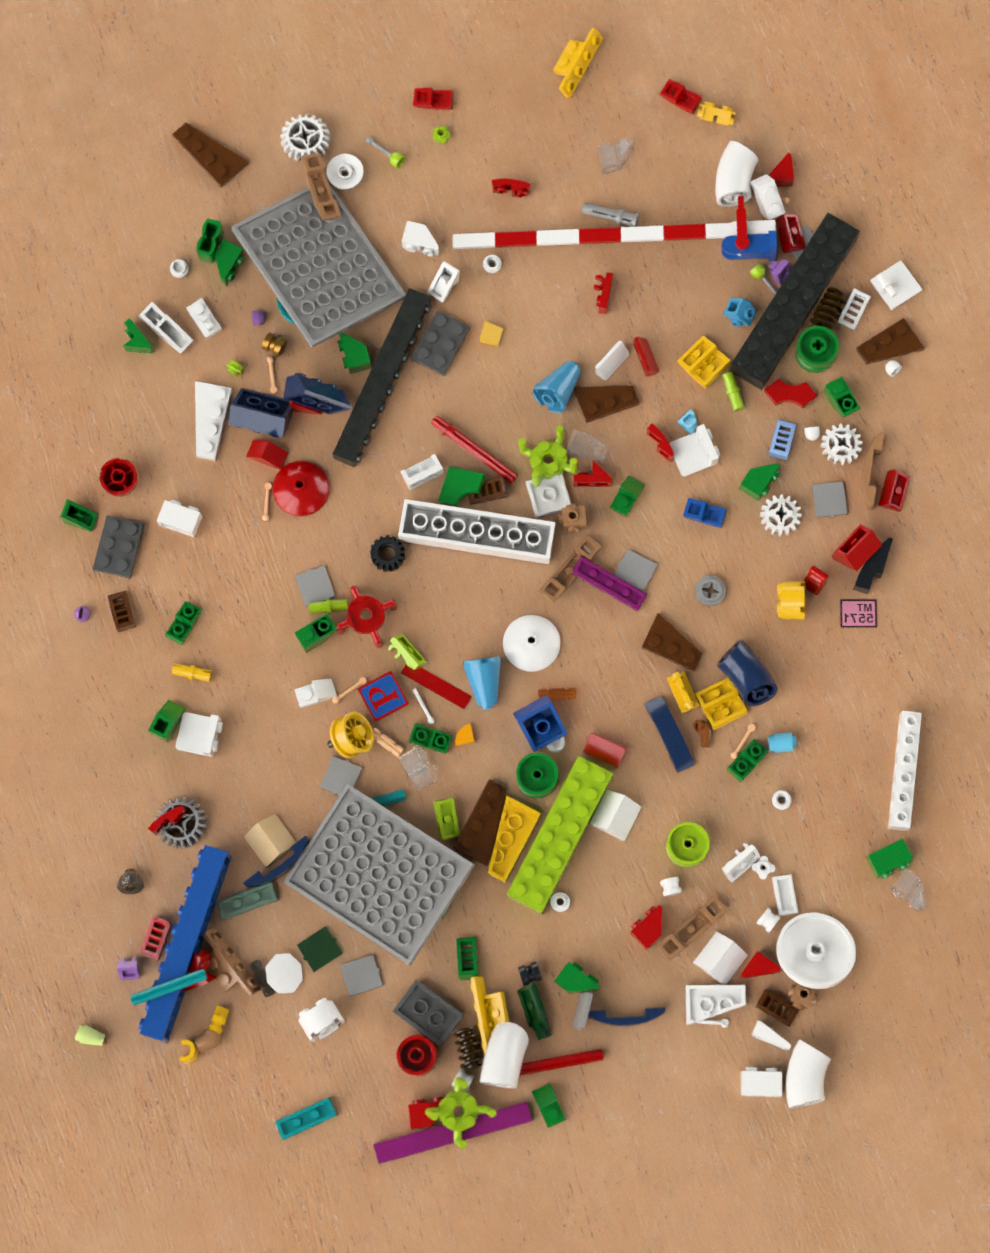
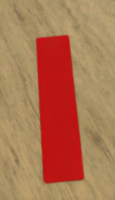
(437, 686)

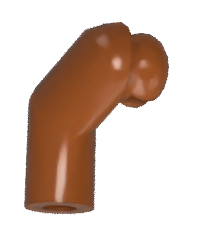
(705, 731)

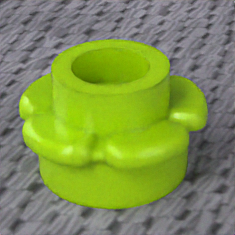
(438, 138)
(234, 368)

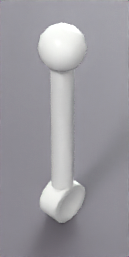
(431, 720)
(724, 1022)

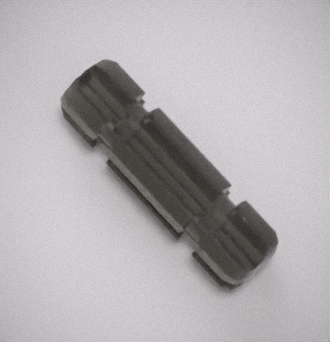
(261, 978)

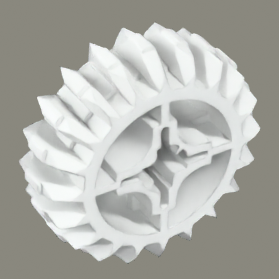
(289, 142)

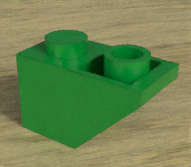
(228, 259)
(355, 352)
(841, 397)
(758, 480)
(316, 633)
(166, 721)
(575, 981)

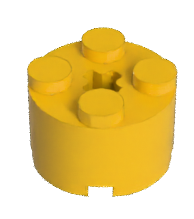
(792, 600)

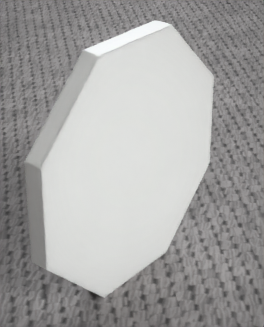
(284, 973)

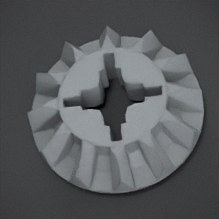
(705, 583)

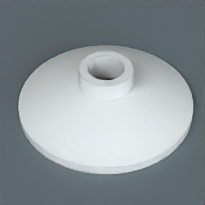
(341, 164)

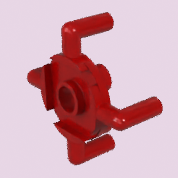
(370, 625)

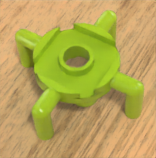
(548, 449)
(466, 1118)

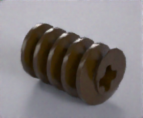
(828, 308)
(468, 1048)

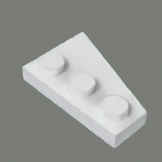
(712, 1000)

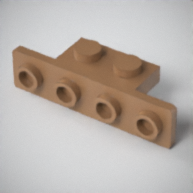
(227, 966)

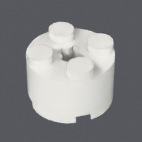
(320, 1020)

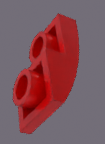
(517, 187)

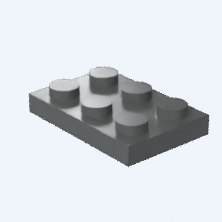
(440, 343)
(118, 547)
(428, 1013)

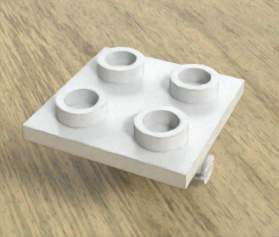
(896, 285)

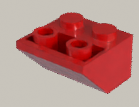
(857, 548)

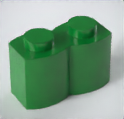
(210, 240)

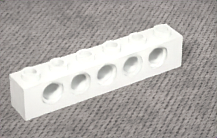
(904, 771)

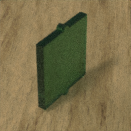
(319, 949)

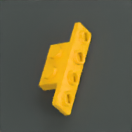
(576, 60)
(490, 1009)

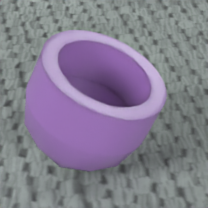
(258, 317)
(85, 616)

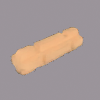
(387, 743)

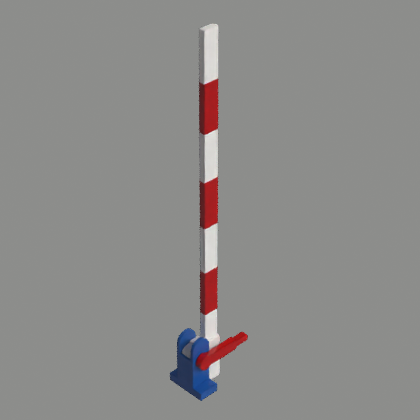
(741, 238)

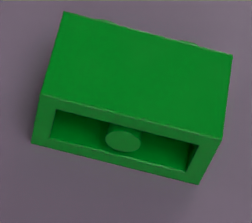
(889, 859)

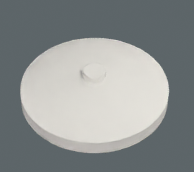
(816, 950)

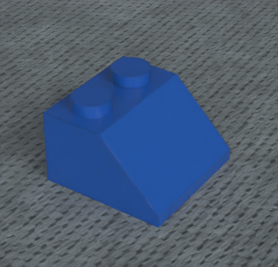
(540, 723)

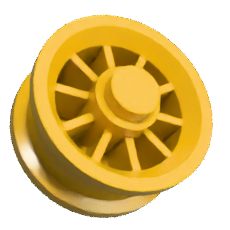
(351, 735)

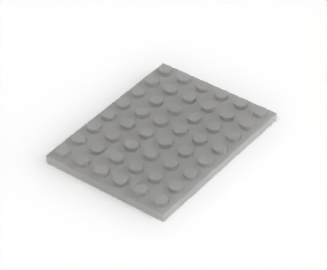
(318, 268)
(379, 874)

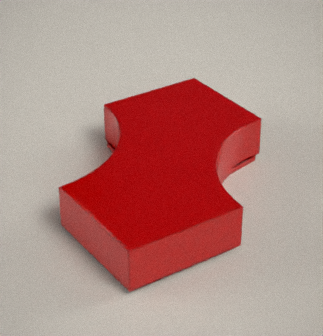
(799, 394)

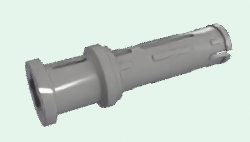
(620, 216)

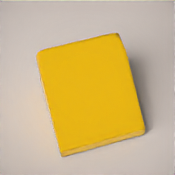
(491, 334)

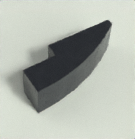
(873, 568)

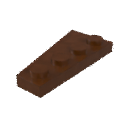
(209, 154)
(480, 829)

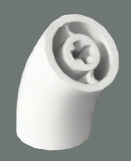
(734, 174)
(504, 1056)
(805, 1076)

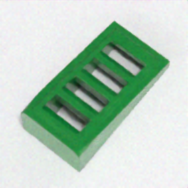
(466, 975)

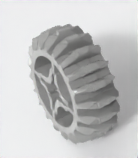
(188, 819)

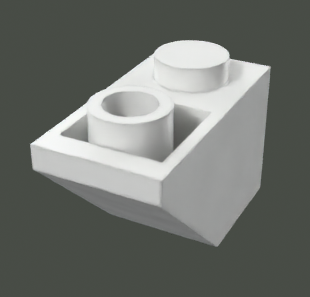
(418, 238)

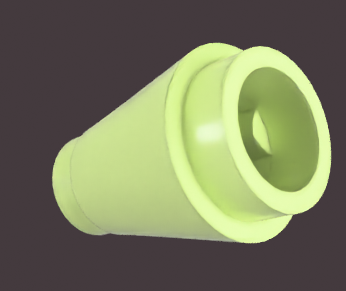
(90, 1036)

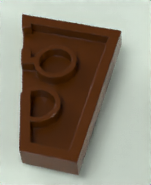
(891, 342)
(605, 400)
(671, 644)

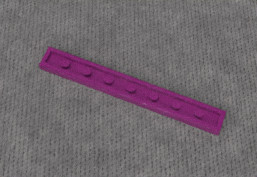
(442, 1136)

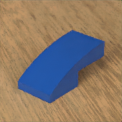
(704, 513)

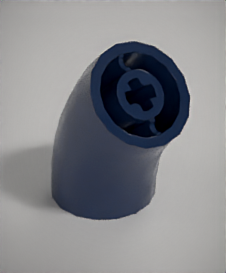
(748, 674)

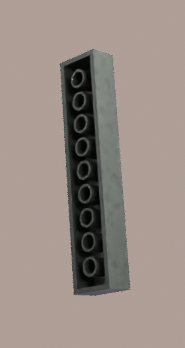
(794, 301)

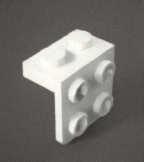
(695, 451)
(199, 734)

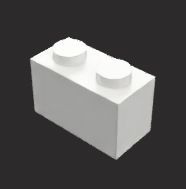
(767, 197)
(179, 518)
(761, 1083)

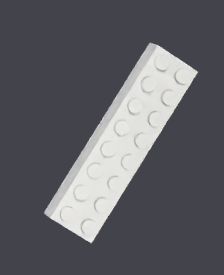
(476, 531)

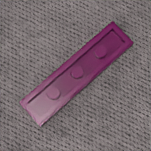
(609, 583)

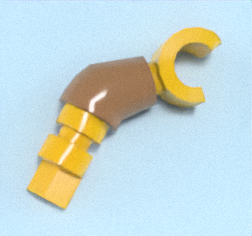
(209, 1038)

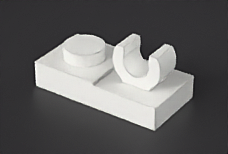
(204, 318)
(741, 863)

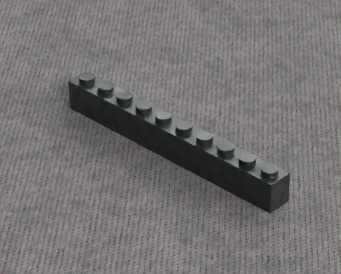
(381, 378)

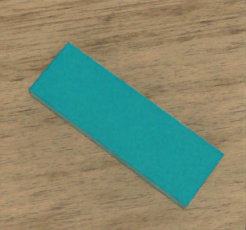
(306, 1118)

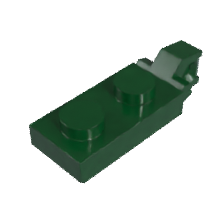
(534, 1010)

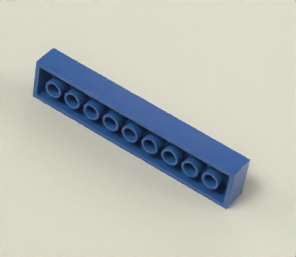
(186, 940)

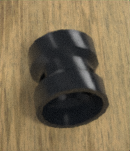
(529, 973)

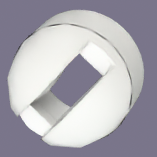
(893, 368)
(812, 433)

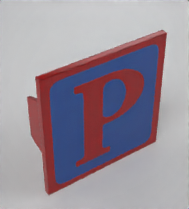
(383, 696)

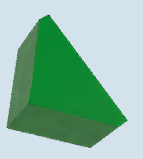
(78, 516)

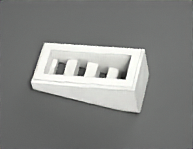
(861, 295)
(766, 1034)

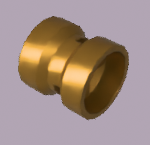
(274, 344)

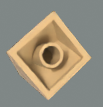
(269, 840)

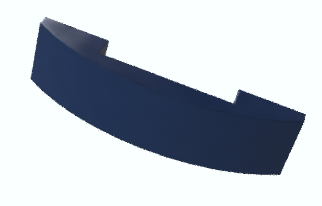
(669, 734)
(258, 879)
(650, 1014)

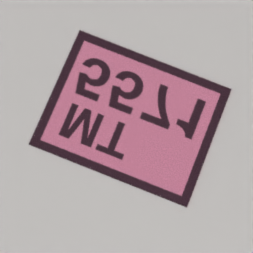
(858, 613)

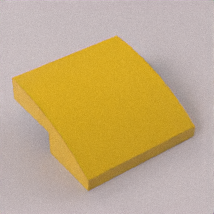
(704, 362)
(721, 703)

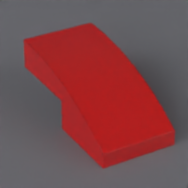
(680, 97)
(433, 99)
(663, 447)
(172, 816)

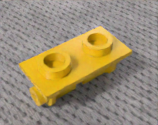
(709, 110)
(682, 692)

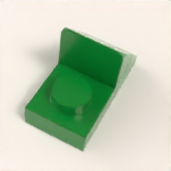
(138, 341)
(627, 496)
(548, 1105)

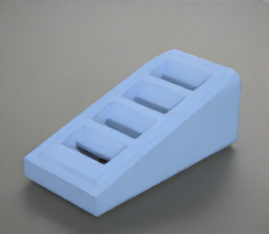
(780, 454)

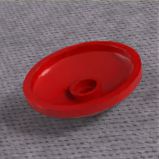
(301, 500)

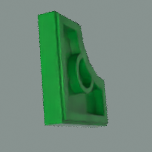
(459, 484)

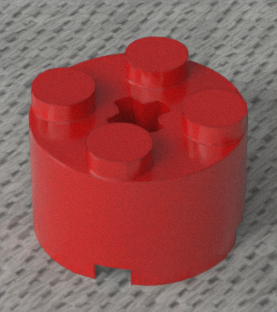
(409, 1064)

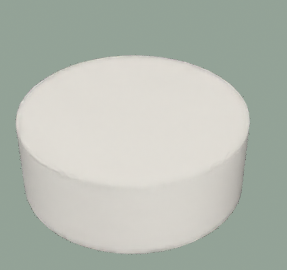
(557, 745)

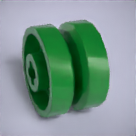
(812, 339)
(534, 764)

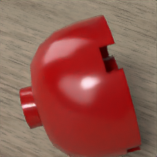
(118, 477)

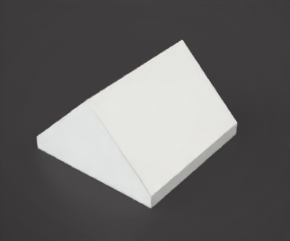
(615, 814)
(720, 958)

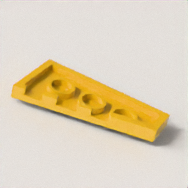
(513, 832)

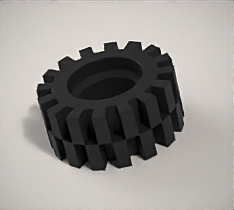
(387, 564)

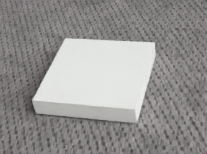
(549, 496)

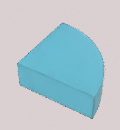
(688, 422)

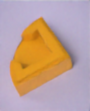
(464, 736)

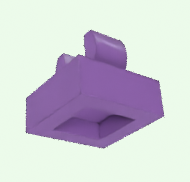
(780, 270)
(128, 970)

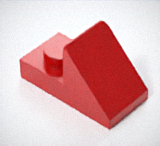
(598, 478)
(199, 962)

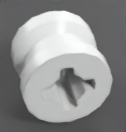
(671, 886)
(768, 920)
(468, 1078)

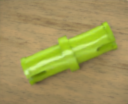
(733, 391)
(328, 606)

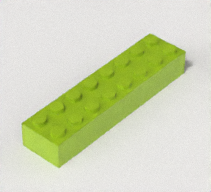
(559, 835)

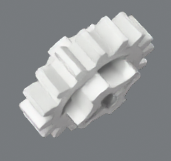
(846, 449)
(788, 515)

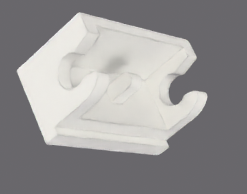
(422, 472)

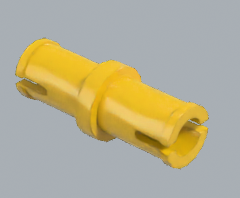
(191, 672)

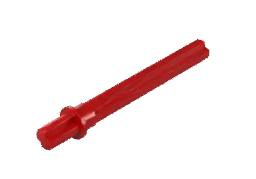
(451, 432)
(561, 1062)

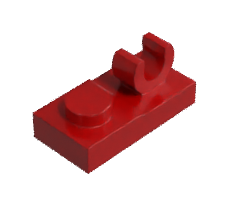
(602, 301)

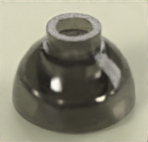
(130, 882)

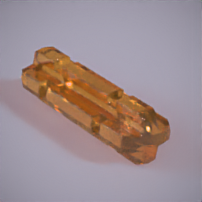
(557, 693)

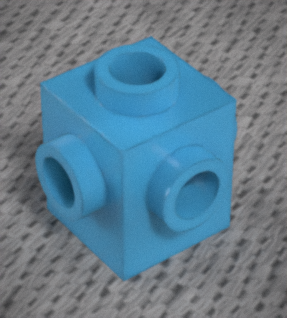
(740, 312)

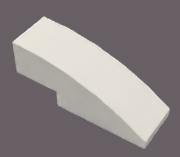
(165, 328)

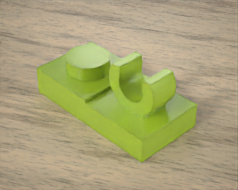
(407, 651)
(446, 818)

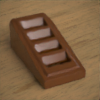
(496, 495)
(127, 624)
(761, 1001)

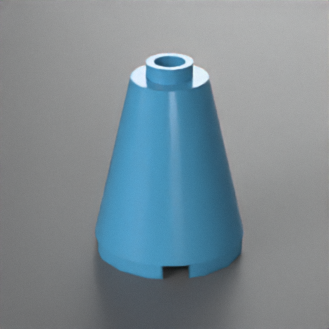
(557, 387)
(484, 680)

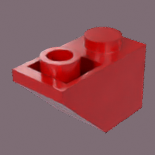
(649, 929)
(417, 1114)

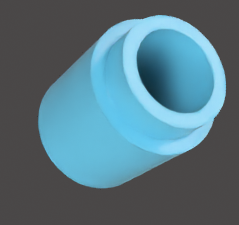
(782, 742)

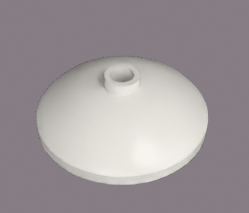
(536, 655)

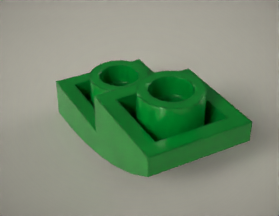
(183, 623)
(429, 738)
(747, 760)

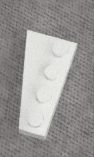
(211, 412)

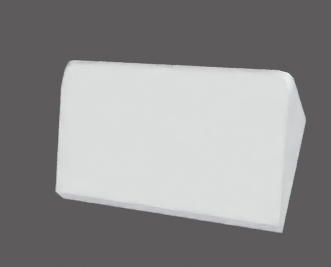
(612, 361)

